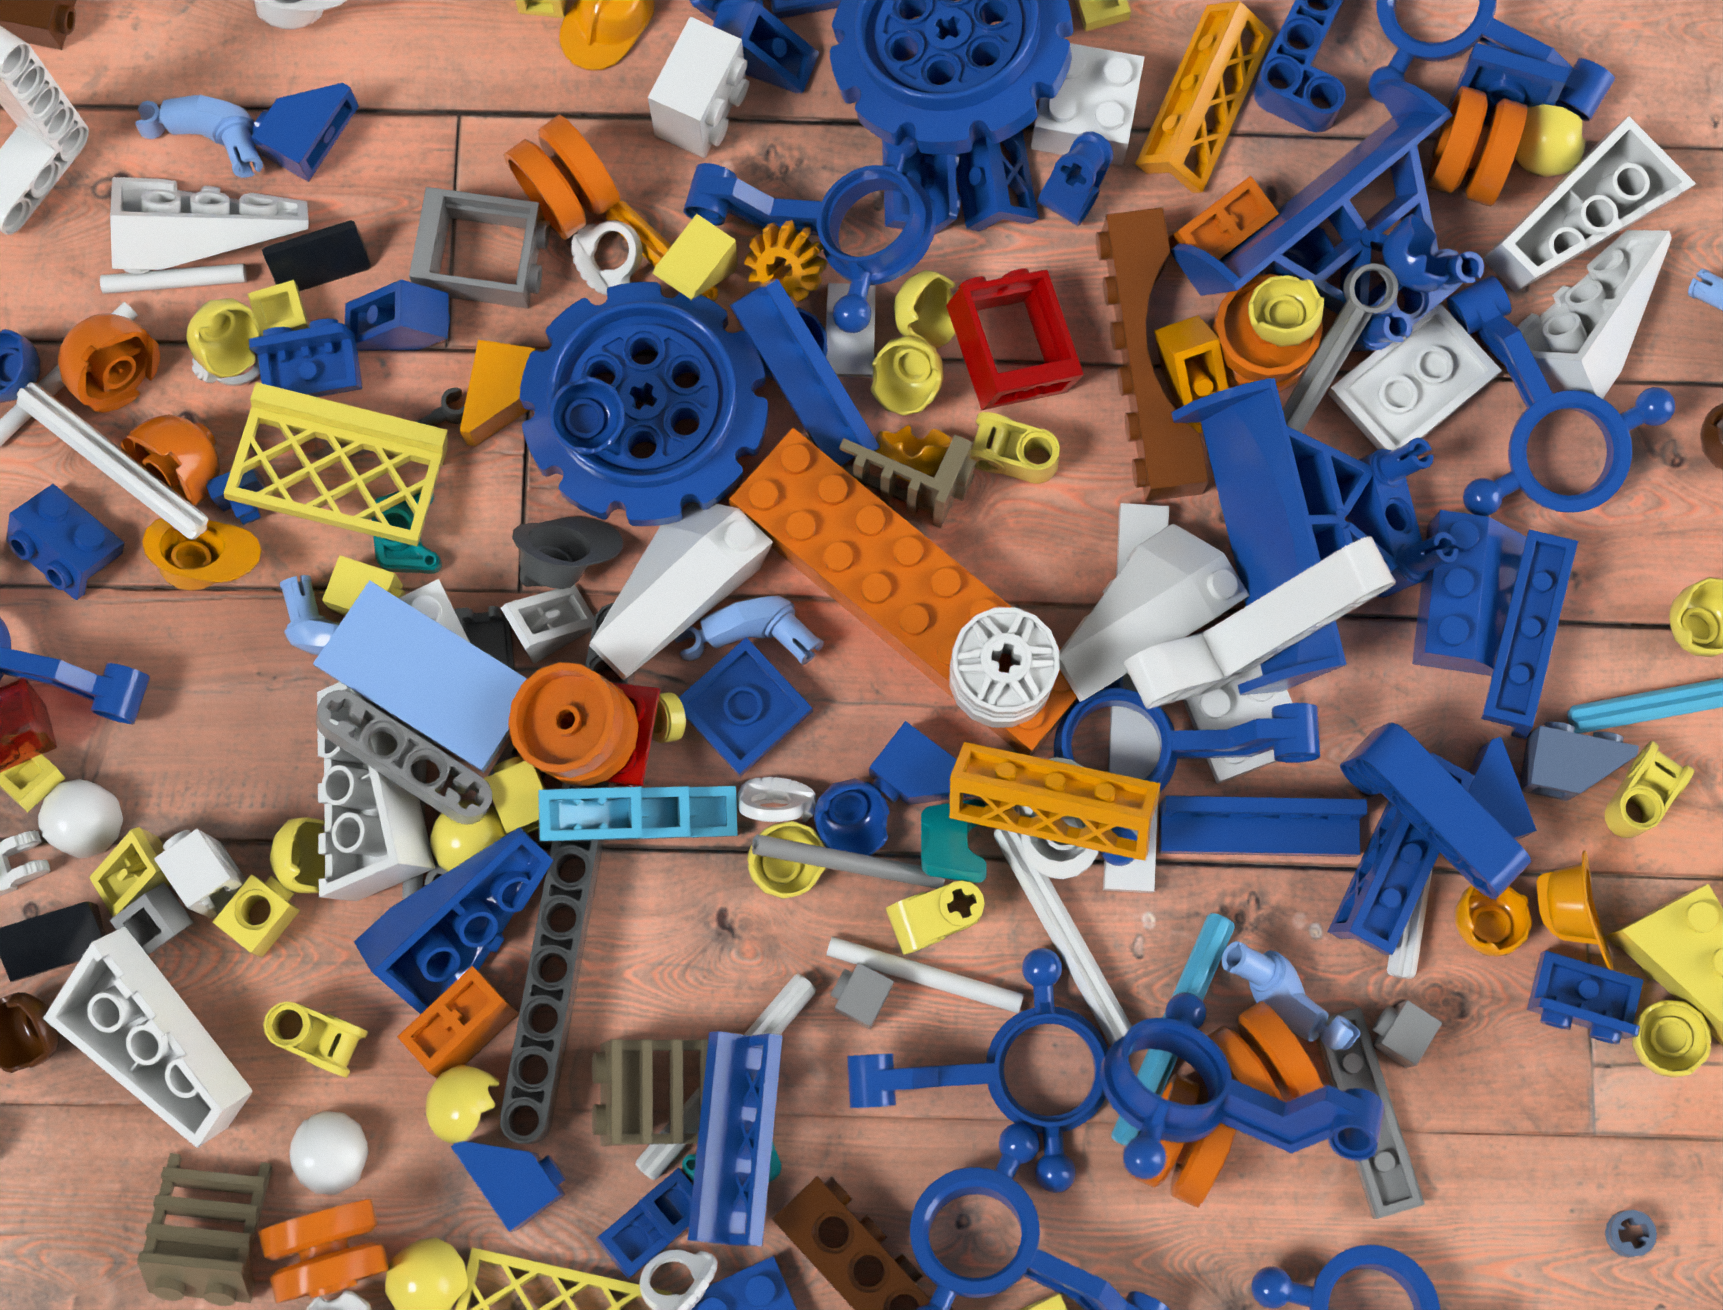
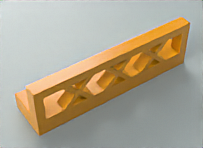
(1201, 85)
(1052, 793)

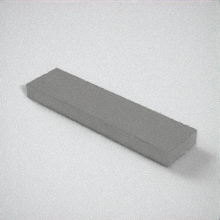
(1388, 1174)

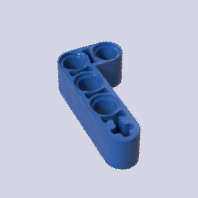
(1296, 70)
(1437, 806)

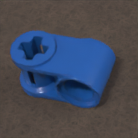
(1077, 178)

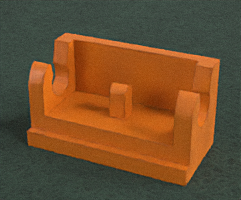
(1227, 220)
(458, 1023)

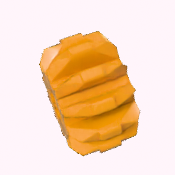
(796, 250)

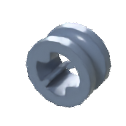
(1634, 1218)

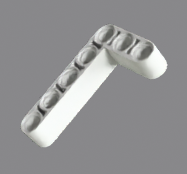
(45, 137)
(1261, 629)

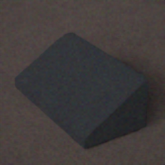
(318, 256)
(49, 940)

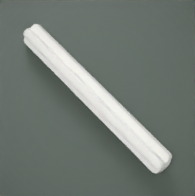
(112, 460)
(1065, 938)
(773, 1021)

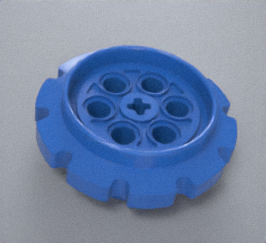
(952, 45)
(683, 467)

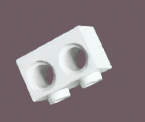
(200, 871)

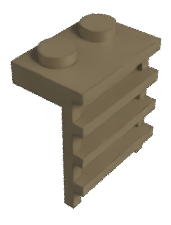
(924, 492)
(626, 1091)
(199, 1260)

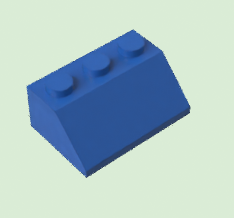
(1467, 599)

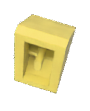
(698, 258)
(129, 870)

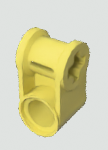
(1009, 448)
(1652, 785)
(926, 917)
(323, 1038)

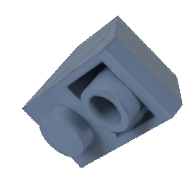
(1568, 763)

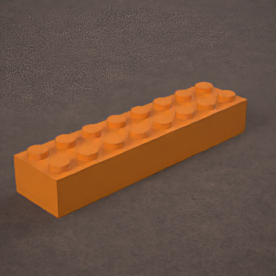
(878, 568)

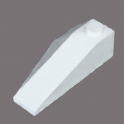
(168, 227)
(1593, 324)
(678, 581)
(1158, 597)

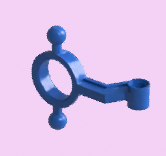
(1585, 82)
(719, 192)
(1482, 311)
(114, 694)
(1290, 733)
(875, 1079)
(1346, 1117)
(1018, 1146)
(1274, 1287)

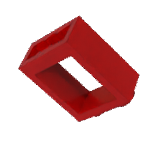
(1051, 331)

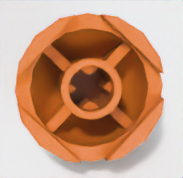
(107, 361)
(176, 453)

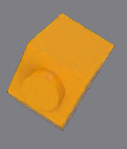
(1191, 361)
(493, 390)

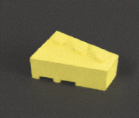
(1682, 951)

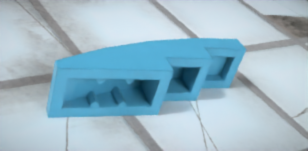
(637, 813)

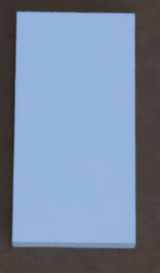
(423, 675)

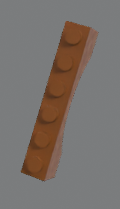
(1168, 452)

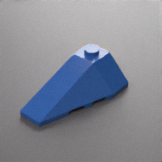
(454, 920)

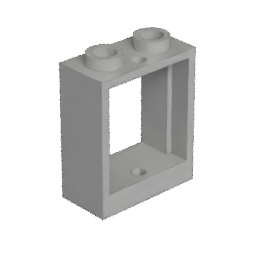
(443, 204)

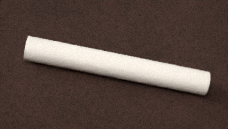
(173, 278)

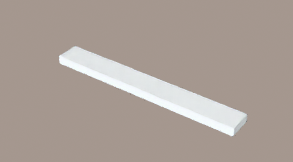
(1132, 738)

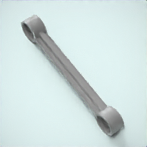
(1335, 347)

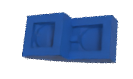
(649, 1224)

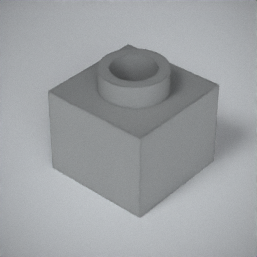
(153, 918)
(861, 994)
(1405, 1033)

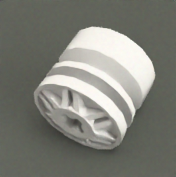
(975, 677)

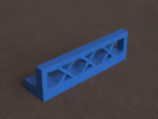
(984, 182)
(802, 370)
(1529, 631)
(1260, 826)
(1389, 878)
(733, 1137)

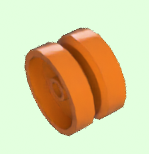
(1482, 148)
(562, 176)
(1247, 355)
(573, 724)
(1267, 1055)
(1196, 1161)
(324, 1251)

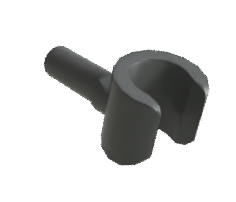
(444, 412)

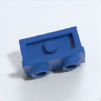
(938, 178)
(309, 360)
(61, 540)
(1587, 996)

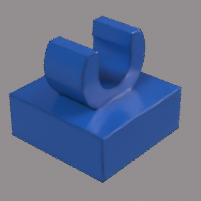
(250, 481)

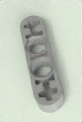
(408, 751)

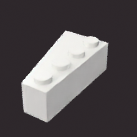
(1605, 193)
(371, 823)
(148, 1038)

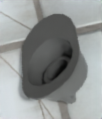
(562, 549)

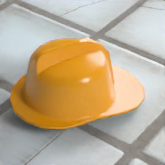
(603, 31)
(213, 557)
(1569, 906)

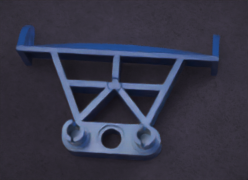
(1391, 145)
(1288, 508)

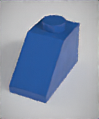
(769, 46)
(304, 127)
(399, 317)
(913, 769)
(1499, 790)
(512, 1180)

